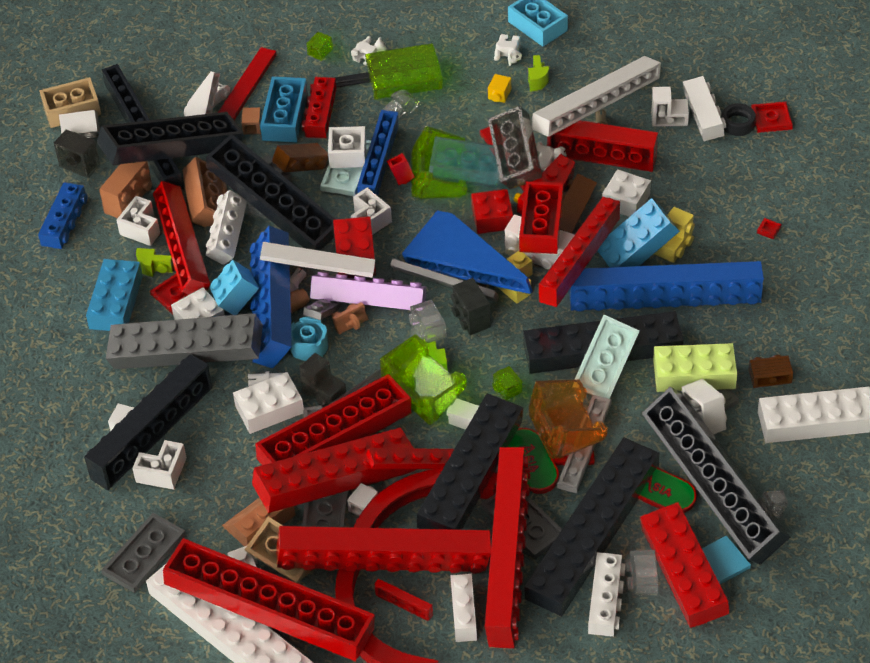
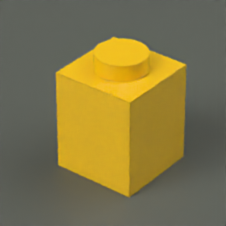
(499, 88)

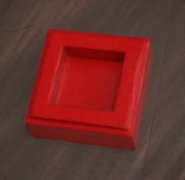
(769, 228)

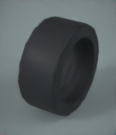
(739, 109)

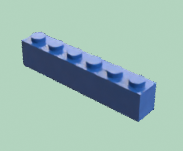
(379, 152)

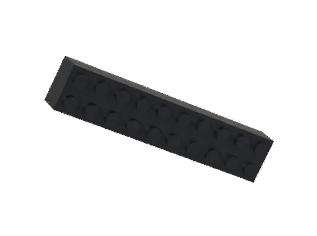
(716, 476)
(591, 527)

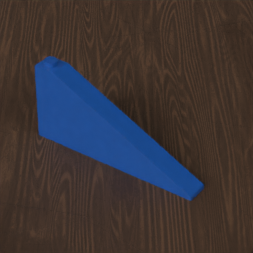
(458, 252)

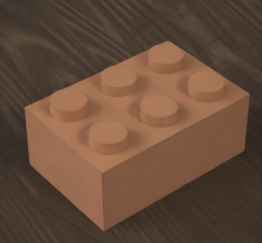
(123, 185)

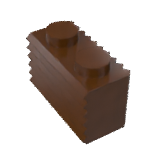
(770, 371)

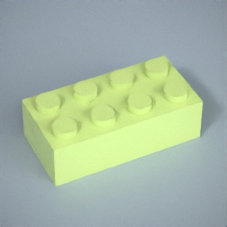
(689, 363)

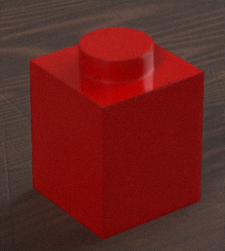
(400, 169)

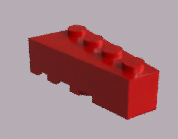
(559, 171)

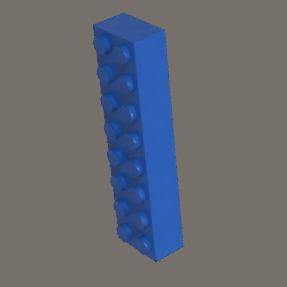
(272, 299)

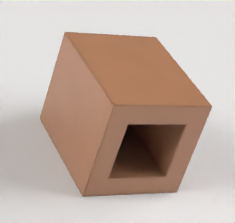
(251, 120)

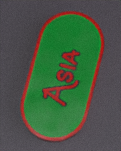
(543, 468)
(666, 489)

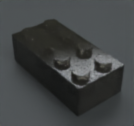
(515, 147)

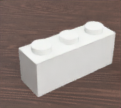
(463, 608)

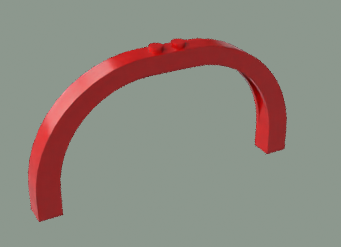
(379, 509)

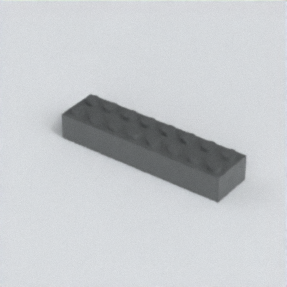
(174, 340)

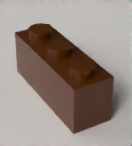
(300, 157)

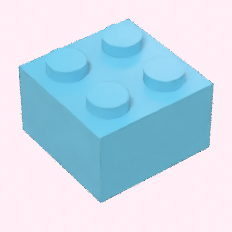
(233, 287)

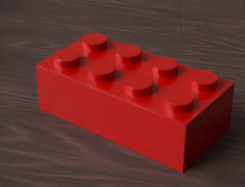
(541, 217)

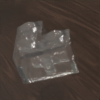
(427, 322)

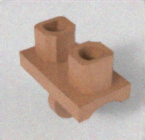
(349, 318)

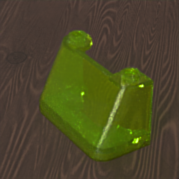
(424, 184)
(422, 378)

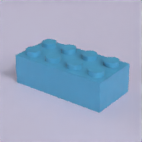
(284, 109)
(638, 236)
(114, 294)

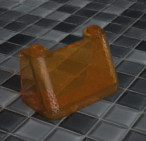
(562, 419)

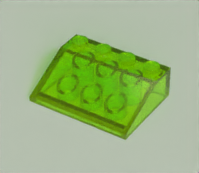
(404, 69)

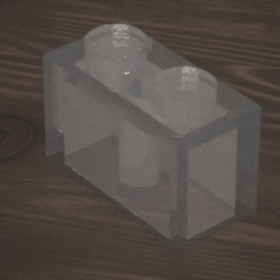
(643, 573)

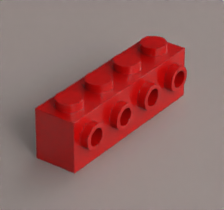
(319, 107)

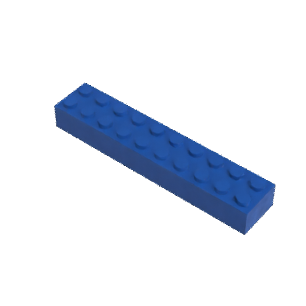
(667, 286)

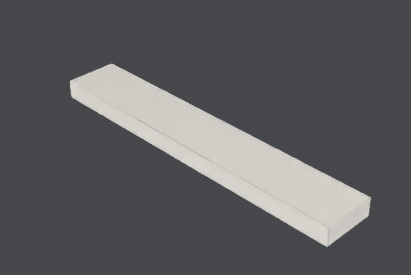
(317, 259)

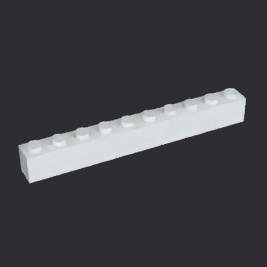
(595, 96)

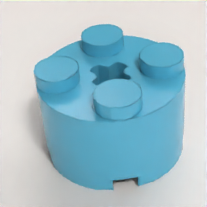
(308, 337)

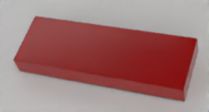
(403, 600)

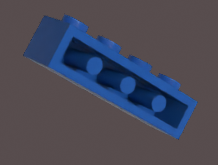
(62, 215)

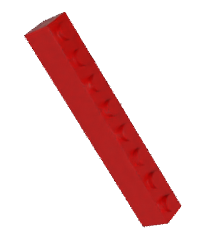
(181, 238)
(579, 252)

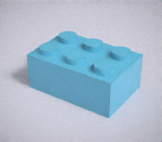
(538, 20)

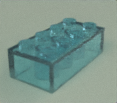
(466, 161)

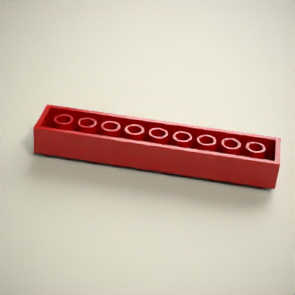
(507, 548)
(383, 549)
(269, 599)

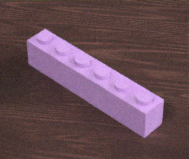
(369, 292)

